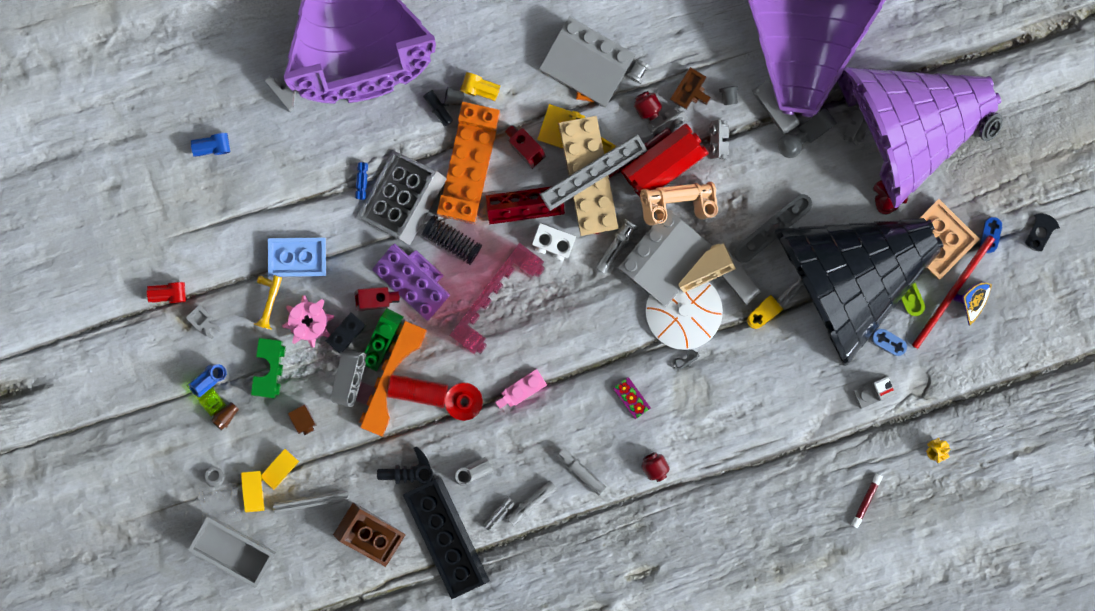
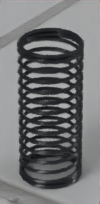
(470, 257)

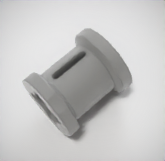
(638, 71)

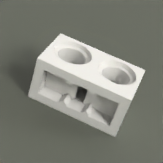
(555, 237)

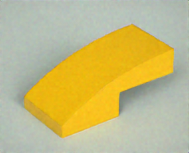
(279, 469)
(252, 491)

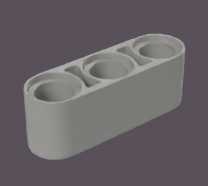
(766, 97)
(741, 284)
(348, 377)

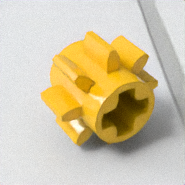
(938, 450)

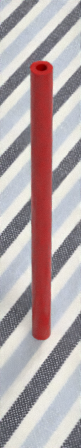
(952, 293)

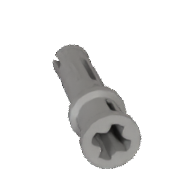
(621, 238)

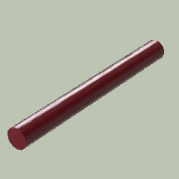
(651, 143)

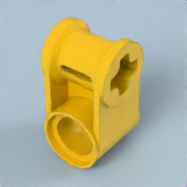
(766, 311)

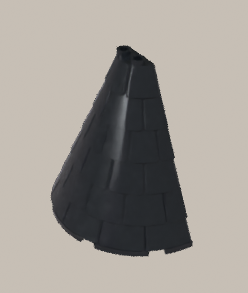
(859, 272)

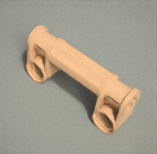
(679, 193)

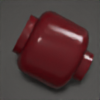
(647, 105)
(655, 467)

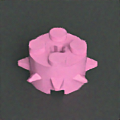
(299, 314)

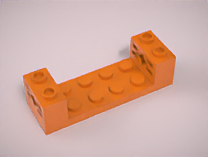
(469, 163)

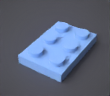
(296, 257)

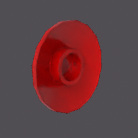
(461, 391)

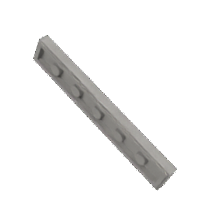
(593, 172)

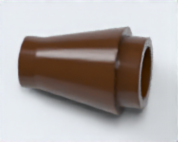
(224, 416)

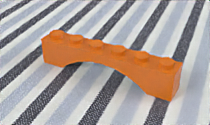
(377, 416)

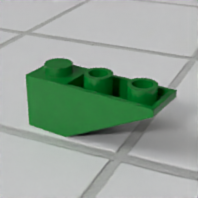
(382, 338)

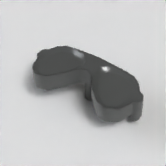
(681, 363)

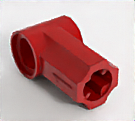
(163, 293)

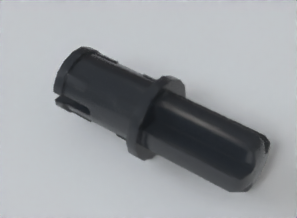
(438, 108)

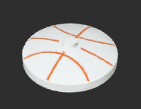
(688, 318)

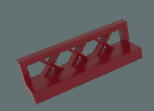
(521, 210)

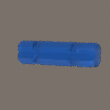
(361, 181)

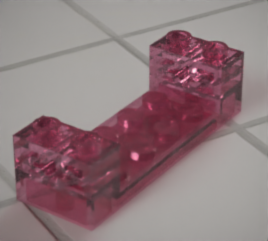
(523, 260)

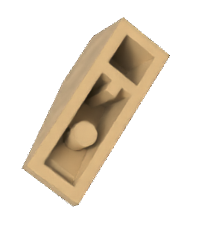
(710, 266)

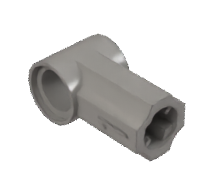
(475, 471)

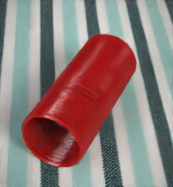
(425, 391)

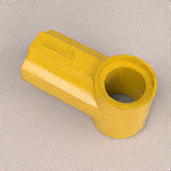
(475, 85)

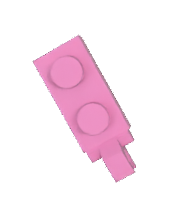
(522, 389)

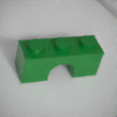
(268, 385)

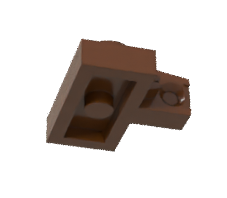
(690, 90)

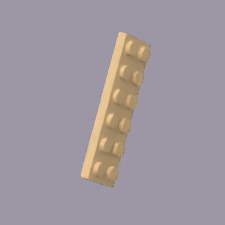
(595, 204)

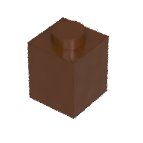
(302, 420)

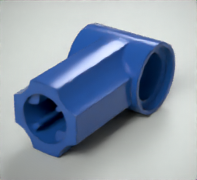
(216, 144)
(206, 380)

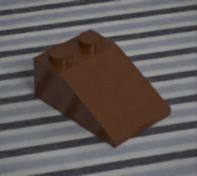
(369, 534)

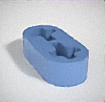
(892, 338)

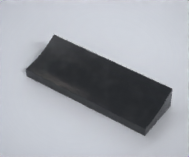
(446, 538)

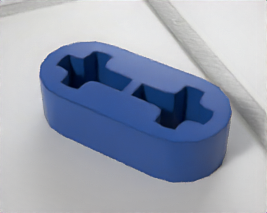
(996, 233)

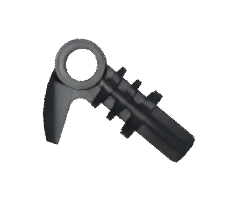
(407, 474)

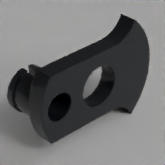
(1046, 222)

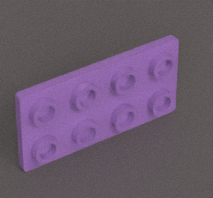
(414, 279)

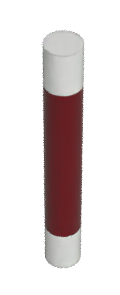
(866, 501)

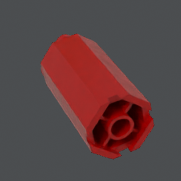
(665, 160)

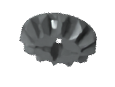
(991, 126)

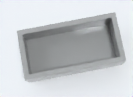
(231, 551)

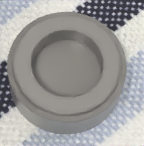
(214, 477)

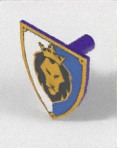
(974, 300)

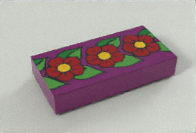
(631, 398)

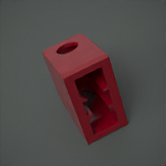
(530, 150)
(366, 298)

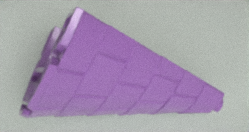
(809, 46)
(355, 49)
(917, 119)

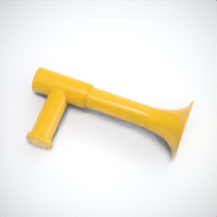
(274, 287)

